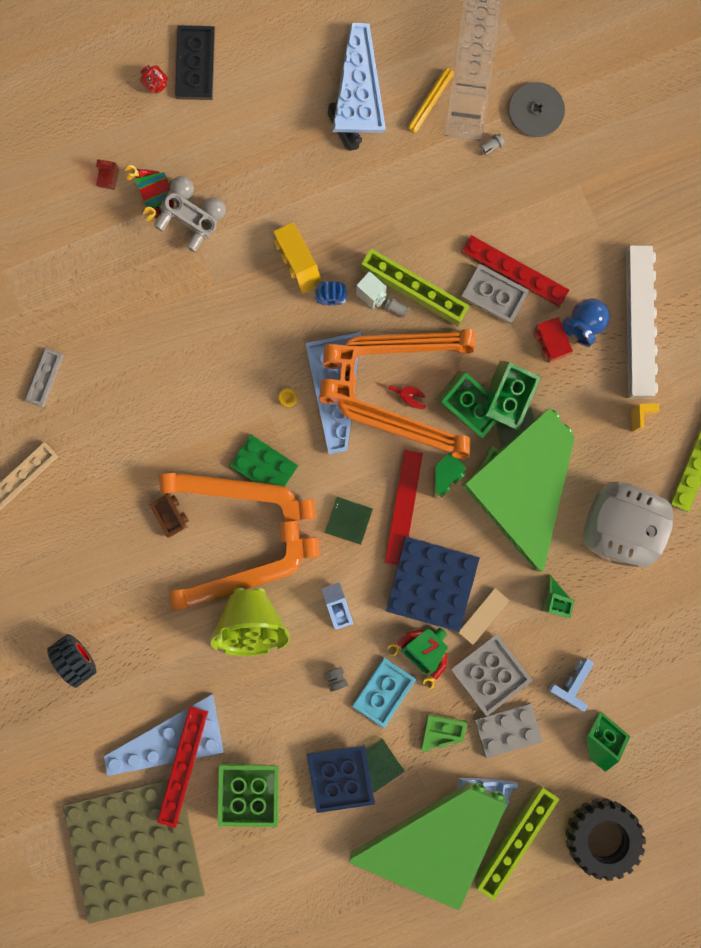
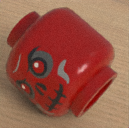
(153, 79)

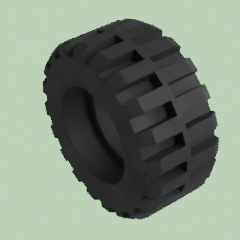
(628, 851)

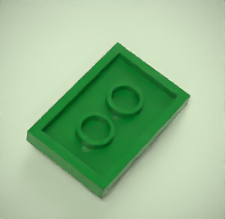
(263, 463)

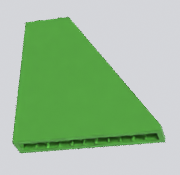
(525, 484)
(438, 846)

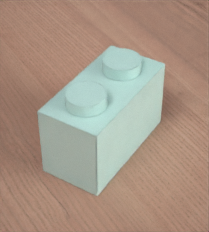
(371, 291)

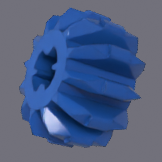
(331, 293)

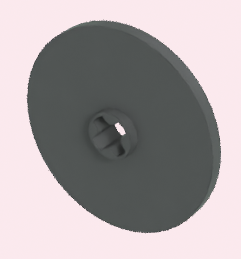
(535, 123)

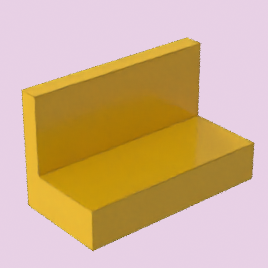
(638, 414)

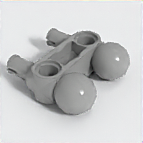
(189, 214)

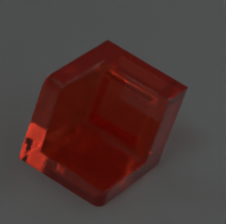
(107, 174)

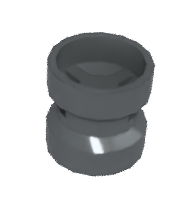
(336, 684)

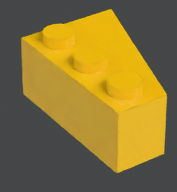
(297, 256)

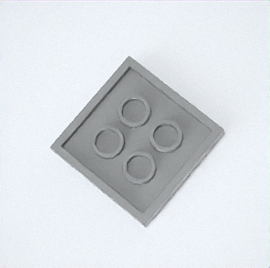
(491, 674)

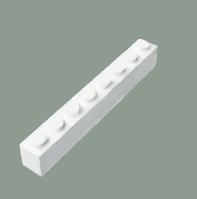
(640, 322)

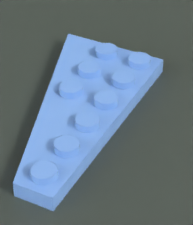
(359, 95)
(334, 423)
(161, 743)

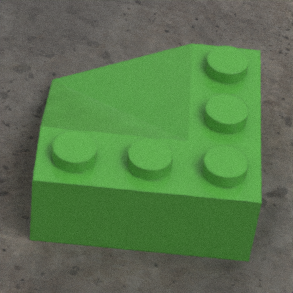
(248, 795)

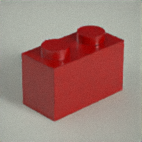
(553, 339)

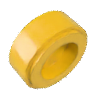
(287, 397)

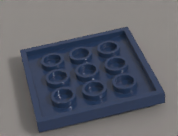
(432, 584)

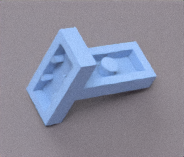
(573, 684)

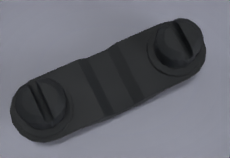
(349, 139)

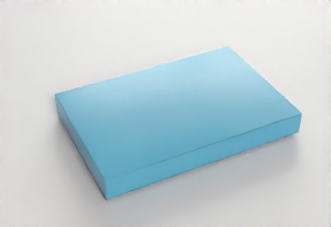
(383, 692)

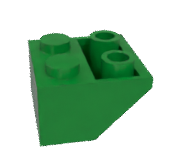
(445, 473)

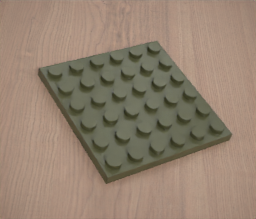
(129, 858)

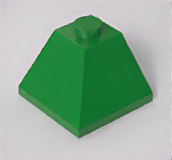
(606, 742)

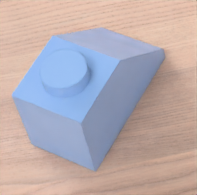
(337, 606)

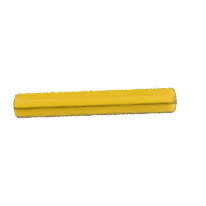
(430, 100)

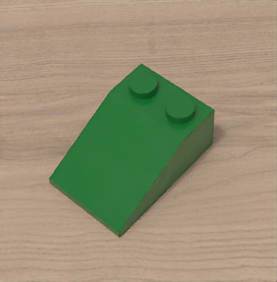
(511, 394)
(467, 403)

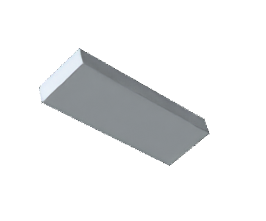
(44, 377)

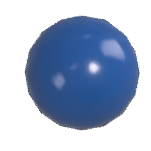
(587, 320)

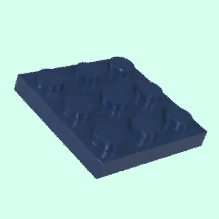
(340, 778)

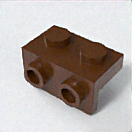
(169, 515)

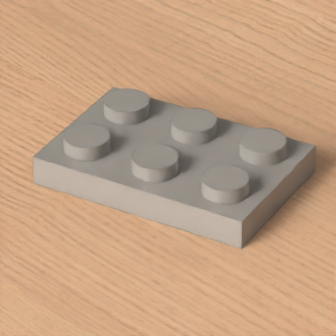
(495, 294)
(508, 730)

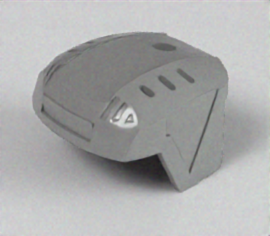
(628, 524)

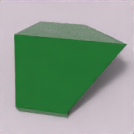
(557, 600)

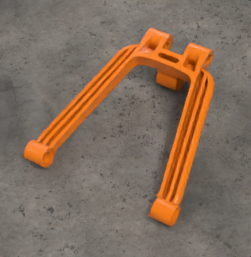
(343, 390)
(289, 531)

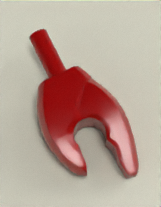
(407, 394)

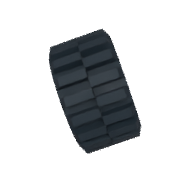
(71, 660)

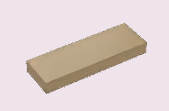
(483, 616)

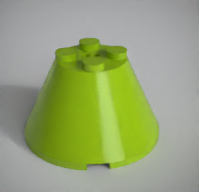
(249, 625)

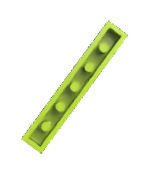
(415, 287)
(516, 842)

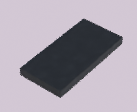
(195, 62)

